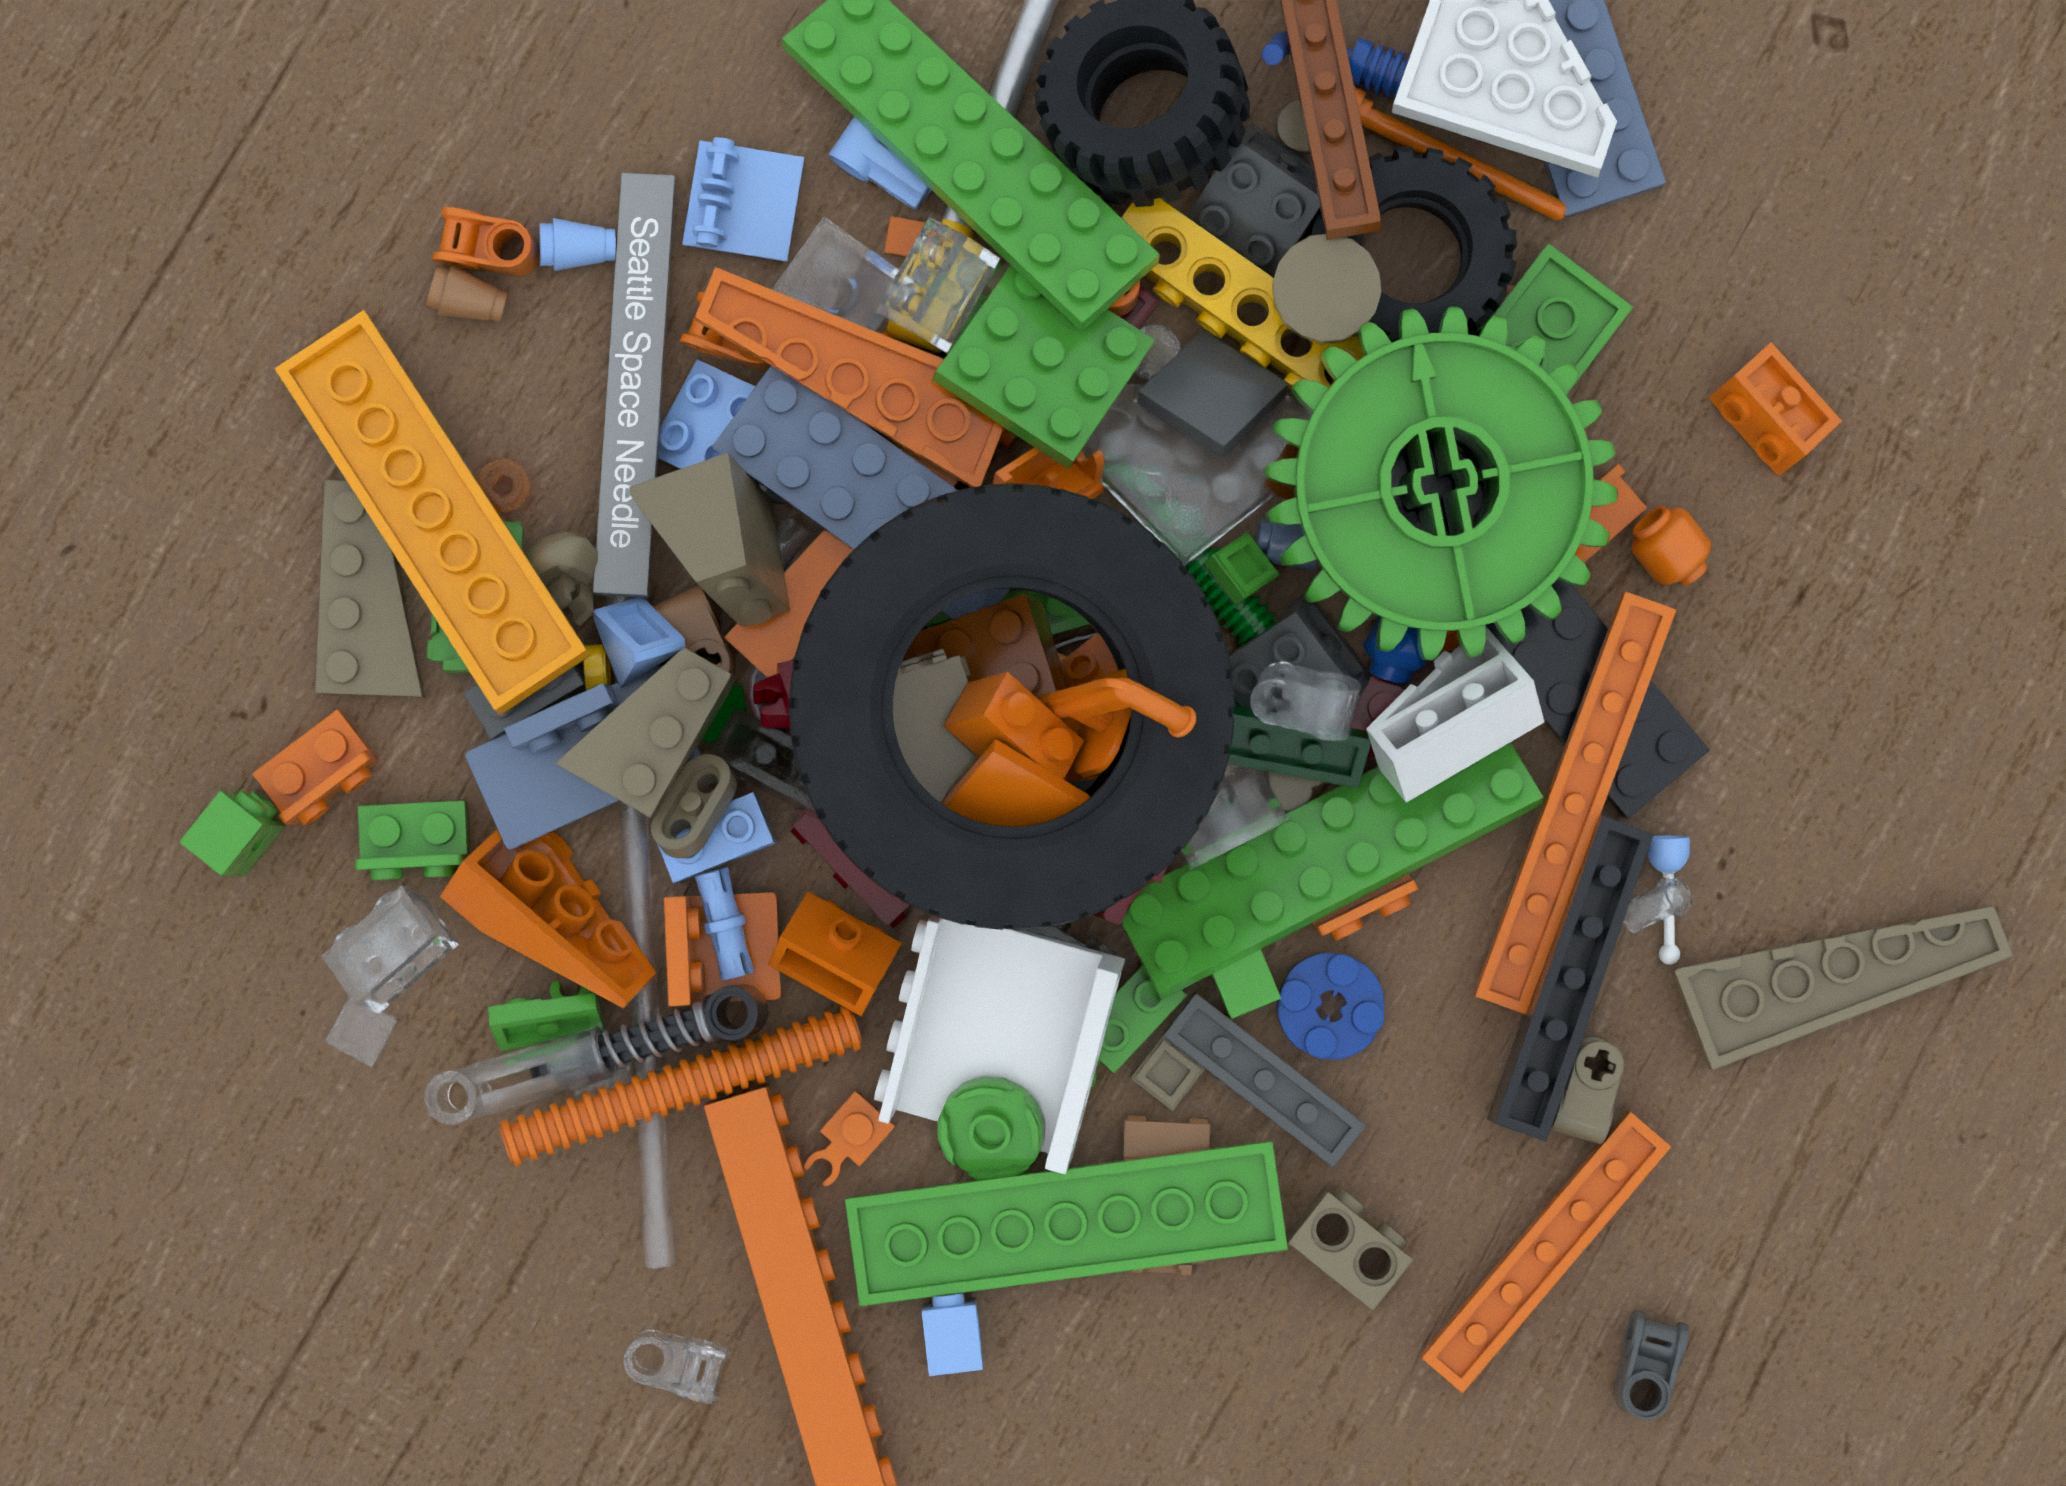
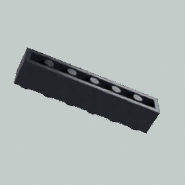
(1570, 981)

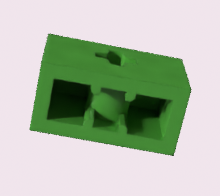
(233, 832)

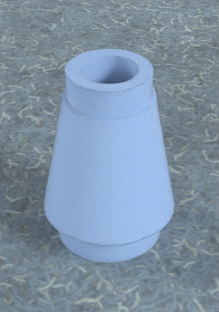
(574, 244)

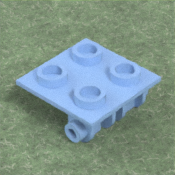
(743, 200)
(700, 415)

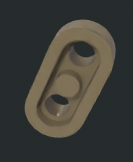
(692, 808)

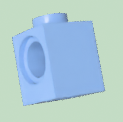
(952, 1335)

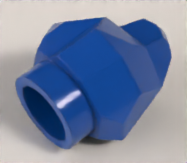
(1397, 663)

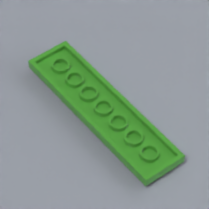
(973, 155)
(1315, 865)
(1066, 1224)

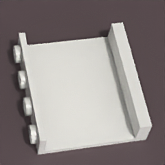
(1001, 1010)

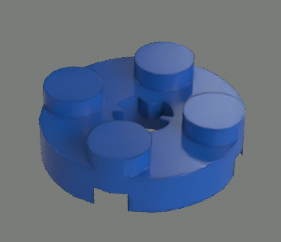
(1360, 1014)

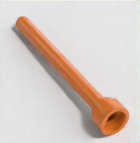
(1419, 141)

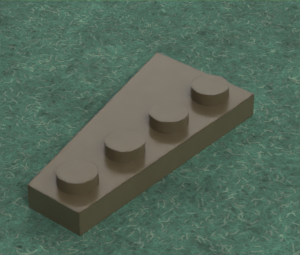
(362, 609)

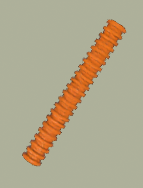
(680, 1085)

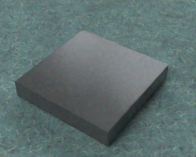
(1212, 393)

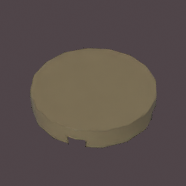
(1326, 288)

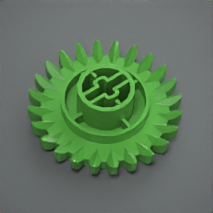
(1530, 463)

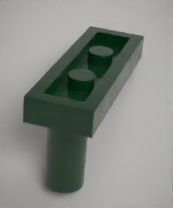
(1297, 752)

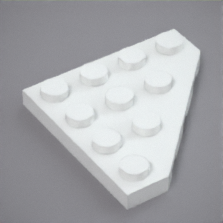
(1506, 80)

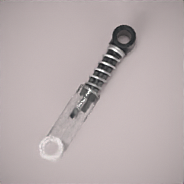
(589, 1056)

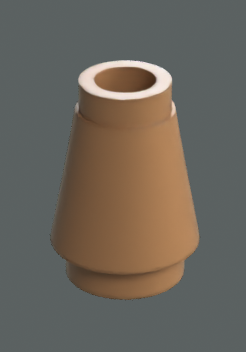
(465, 296)

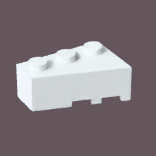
(1454, 718)

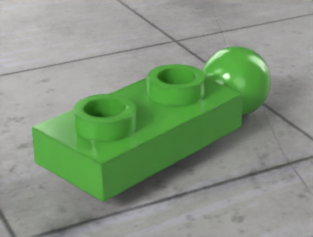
(1133, 1019)

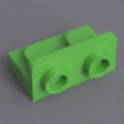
(413, 837)

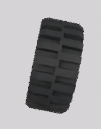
(1164, 154)
(1471, 214)

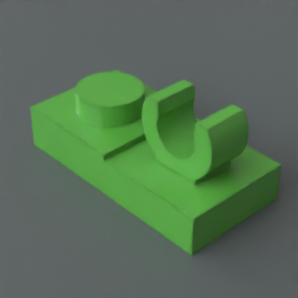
(535, 1021)

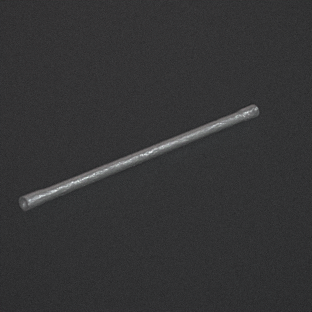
(657, 1219)

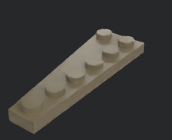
(1796, 989)

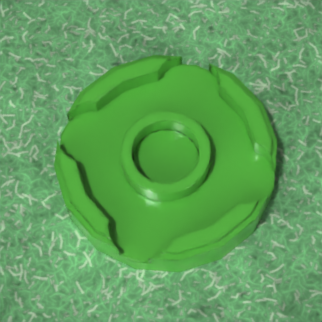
(991, 1128)

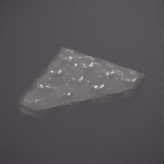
(1176, 483)

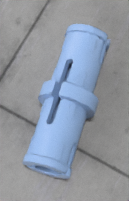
(724, 923)

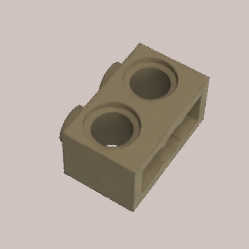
(1342, 1256)

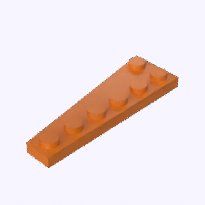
(855, 370)

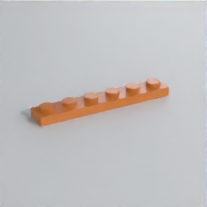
(1545, 1251)

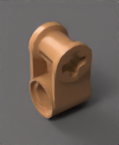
(698, 623)

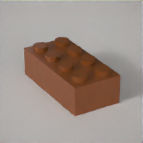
(1000, 639)

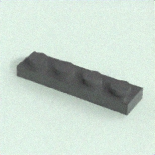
(1264, 1080)

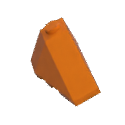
(548, 913)

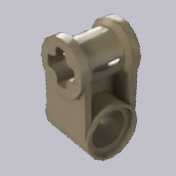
(1588, 1096)

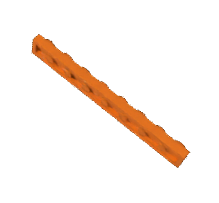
(1574, 802)

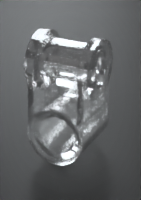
(1312, 702)
(680, 1365)

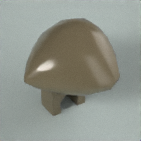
(567, 569)

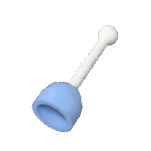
(1668, 856)

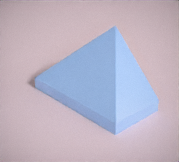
(635, 638)

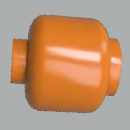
(1671, 546)

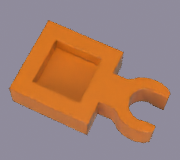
(852, 1133)

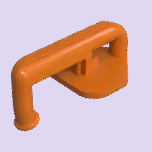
(1101, 714)

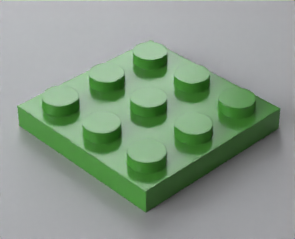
(1039, 370)

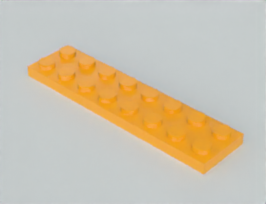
(432, 513)

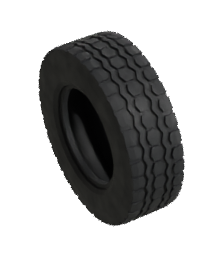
(1136, 808)

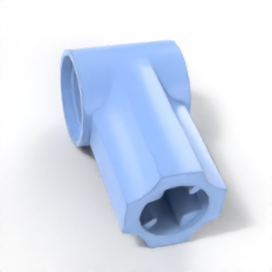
(869, 159)

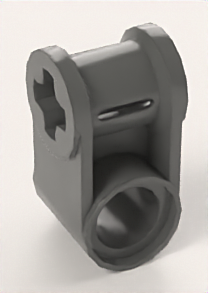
(1649, 1361)

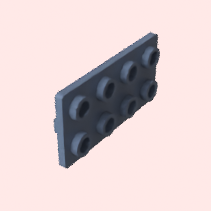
(519, 771)

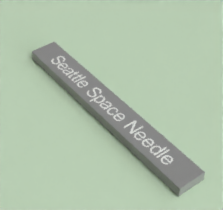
(634, 381)

